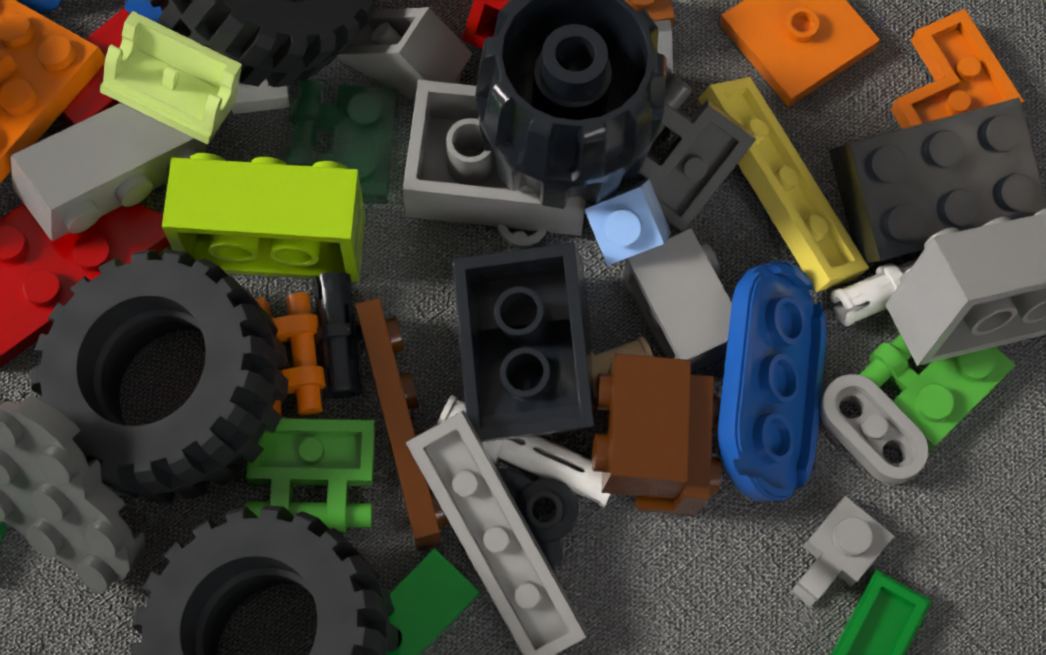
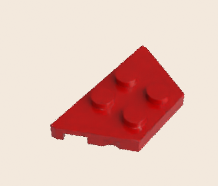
(42, 271)

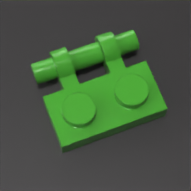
(943, 390)
(319, 454)

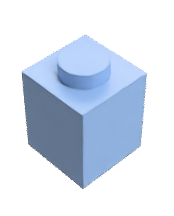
(628, 222)

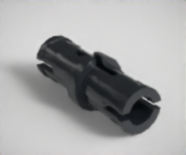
(337, 335)

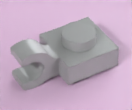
(843, 548)

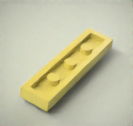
(789, 189)

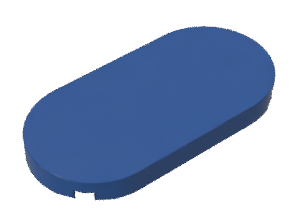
(772, 382)

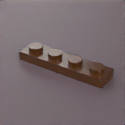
(396, 397)

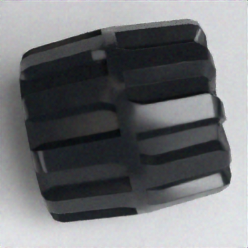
(570, 96)

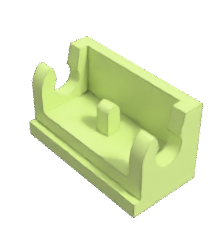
(171, 78)

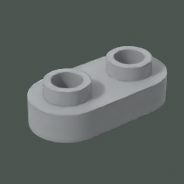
(877, 426)

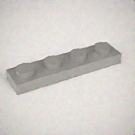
(496, 537)

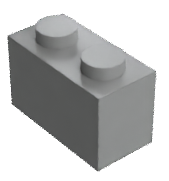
(682, 299)

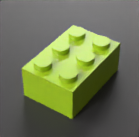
(266, 215)

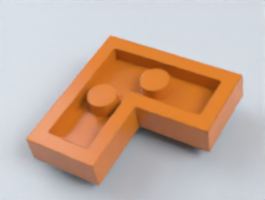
(963, 72)

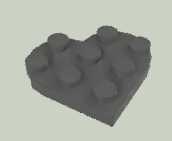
(60, 497)

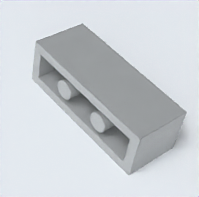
(96, 168)

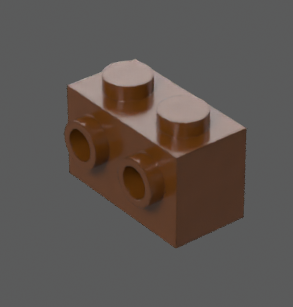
(644, 426)

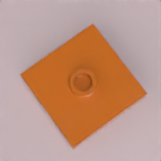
(798, 41)

